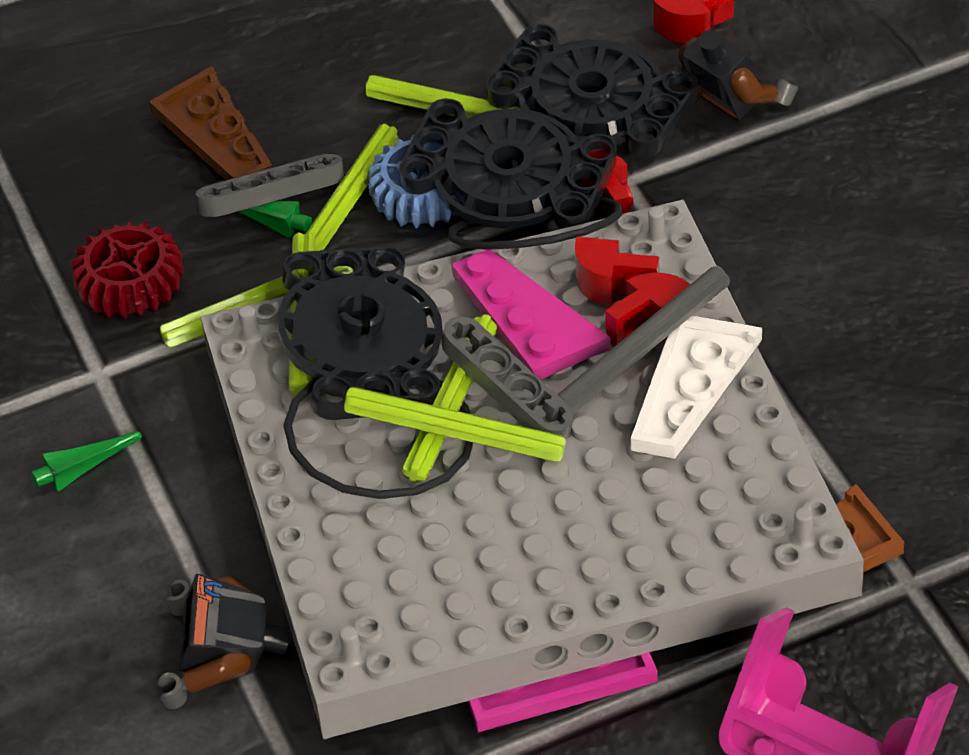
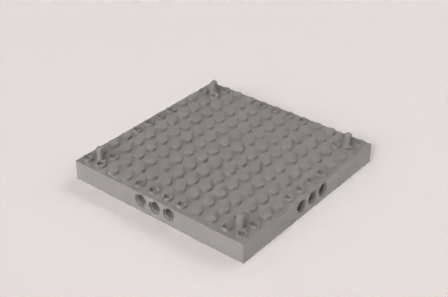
(521, 557)

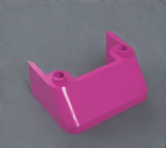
(770, 720)

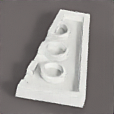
(689, 380)

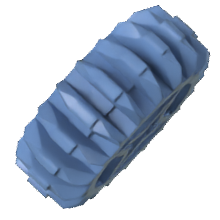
(394, 200)

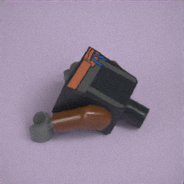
(729, 77)
(220, 635)

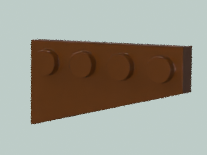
(209, 124)

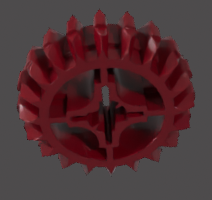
(127, 269)

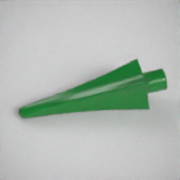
(280, 216)
(67, 465)

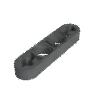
(269, 185)
(512, 376)

